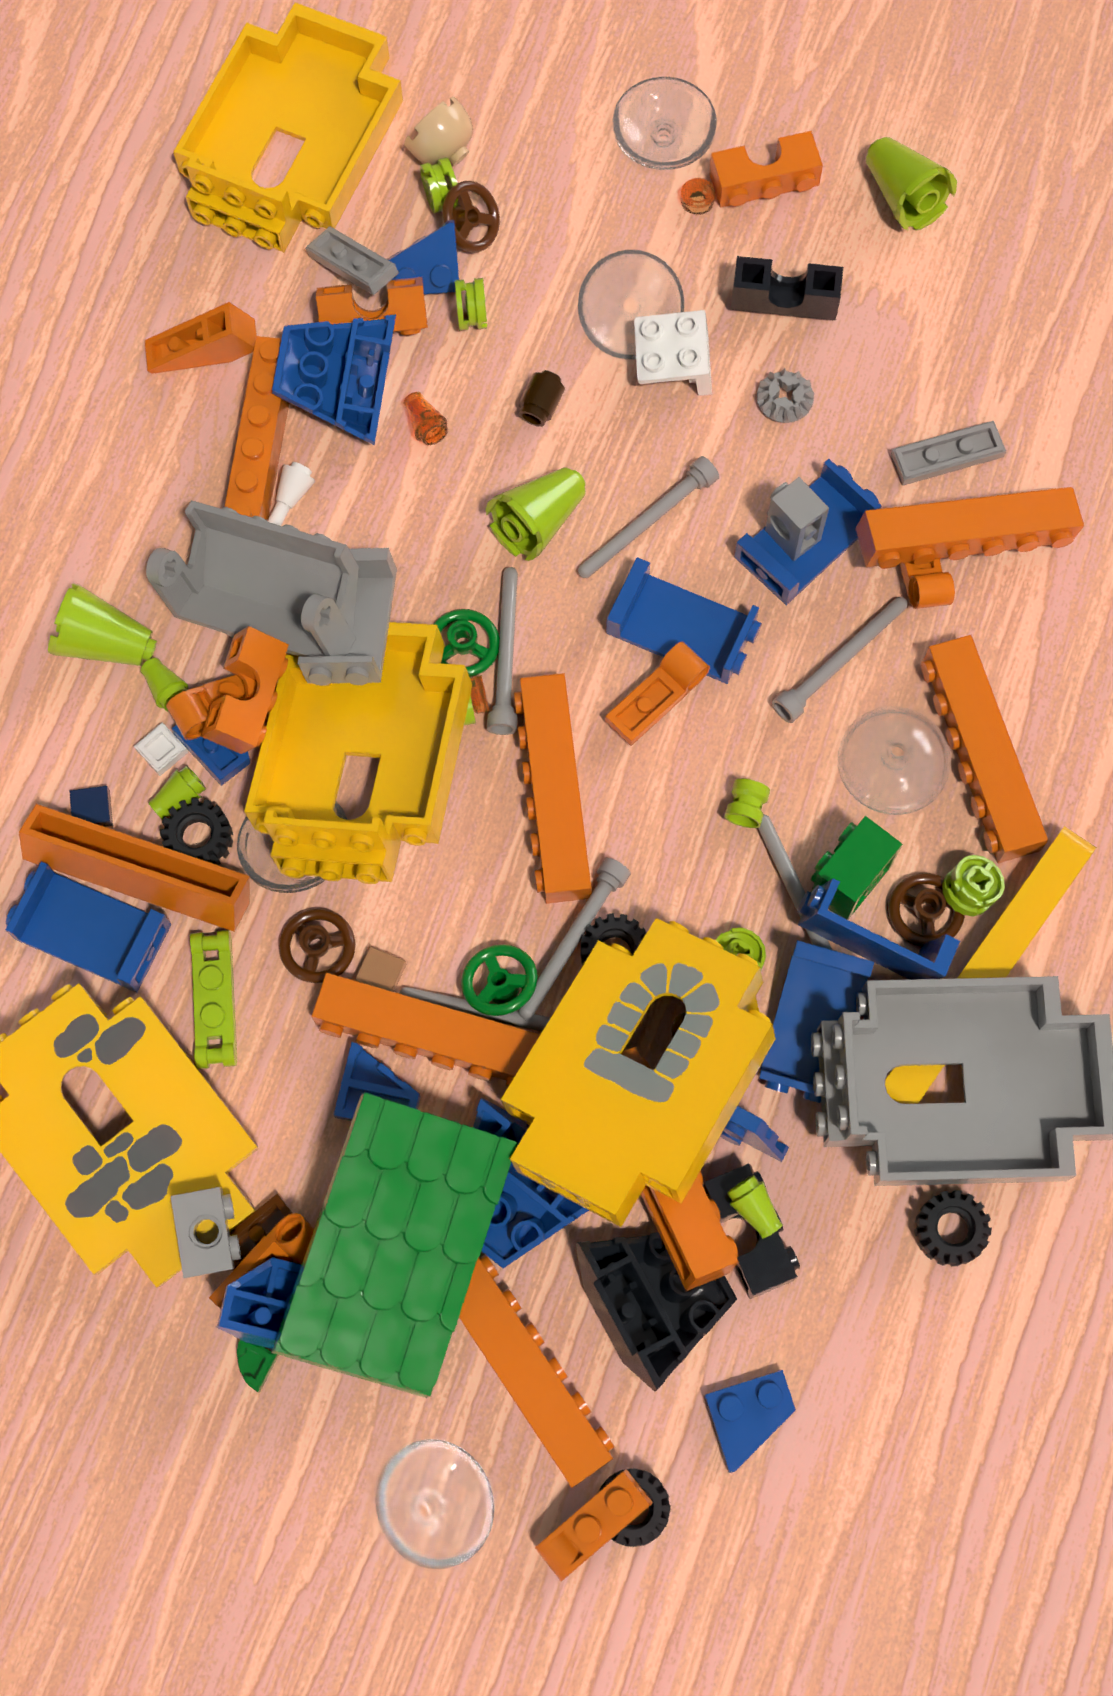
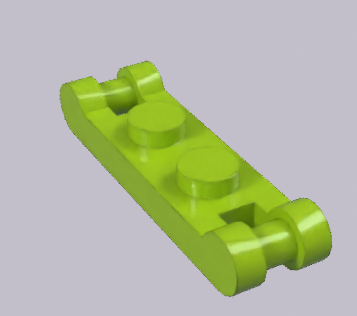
(213, 999)

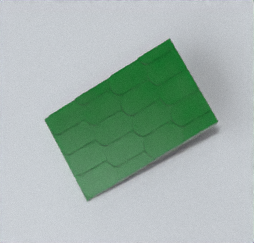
(395, 1246)

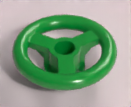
(465, 629)
(506, 994)

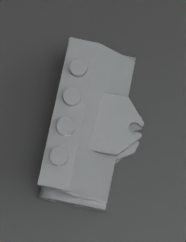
(261, 578)

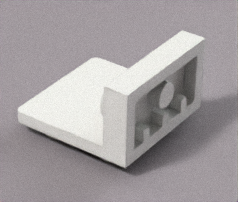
(674, 349)

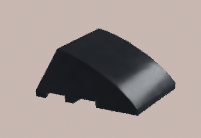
(646, 1305)

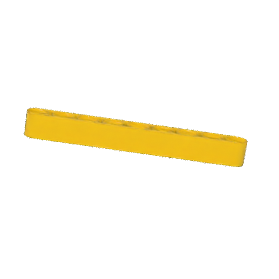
(1007, 940)

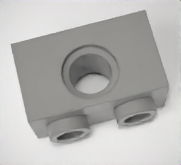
(796, 518)
(188, 1212)

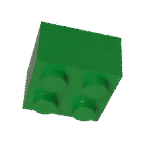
(859, 864)

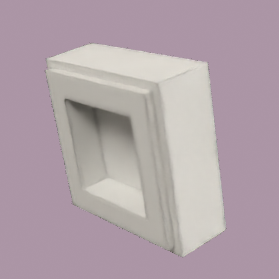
(161, 749)

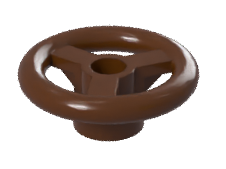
(468, 216)
(929, 896)
(310, 933)

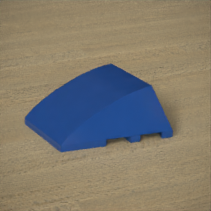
(336, 371)
(525, 1209)

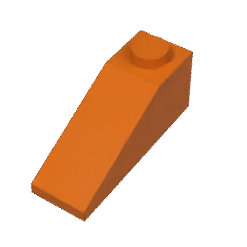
(203, 341)

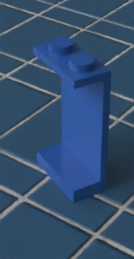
(789, 577)
(662, 615)
(87, 928)
(930, 963)
(815, 990)

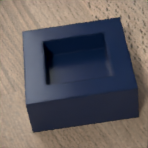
(92, 805)

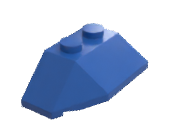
(258, 1301)

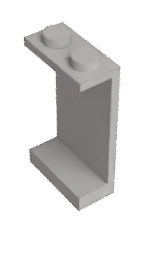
(371, 624)

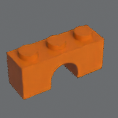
(742, 180)
(404, 299)
(259, 664)

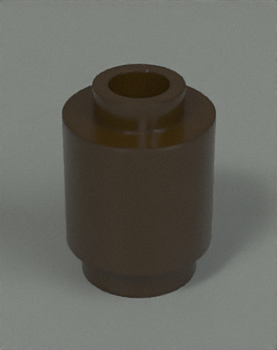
(541, 398)

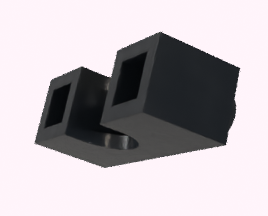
(809, 295)
(769, 1263)

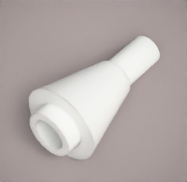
(293, 484)

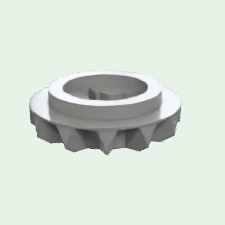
(782, 409)

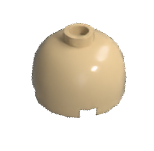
(442, 134)

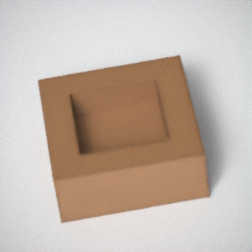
(381, 970)

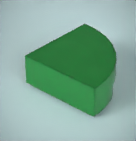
(255, 1364)

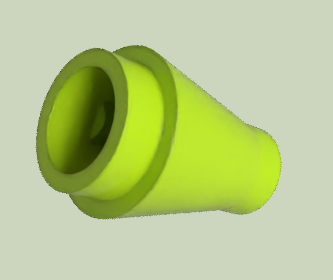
(162, 682)
(179, 787)
(755, 1206)

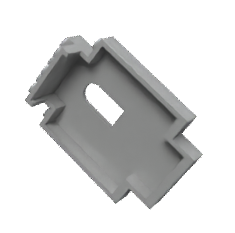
(1026, 1076)

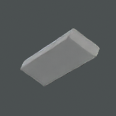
(352, 260)
(948, 453)

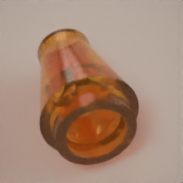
(426, 420)

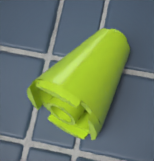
(910, 182)
(535, 511)
(98, 631)

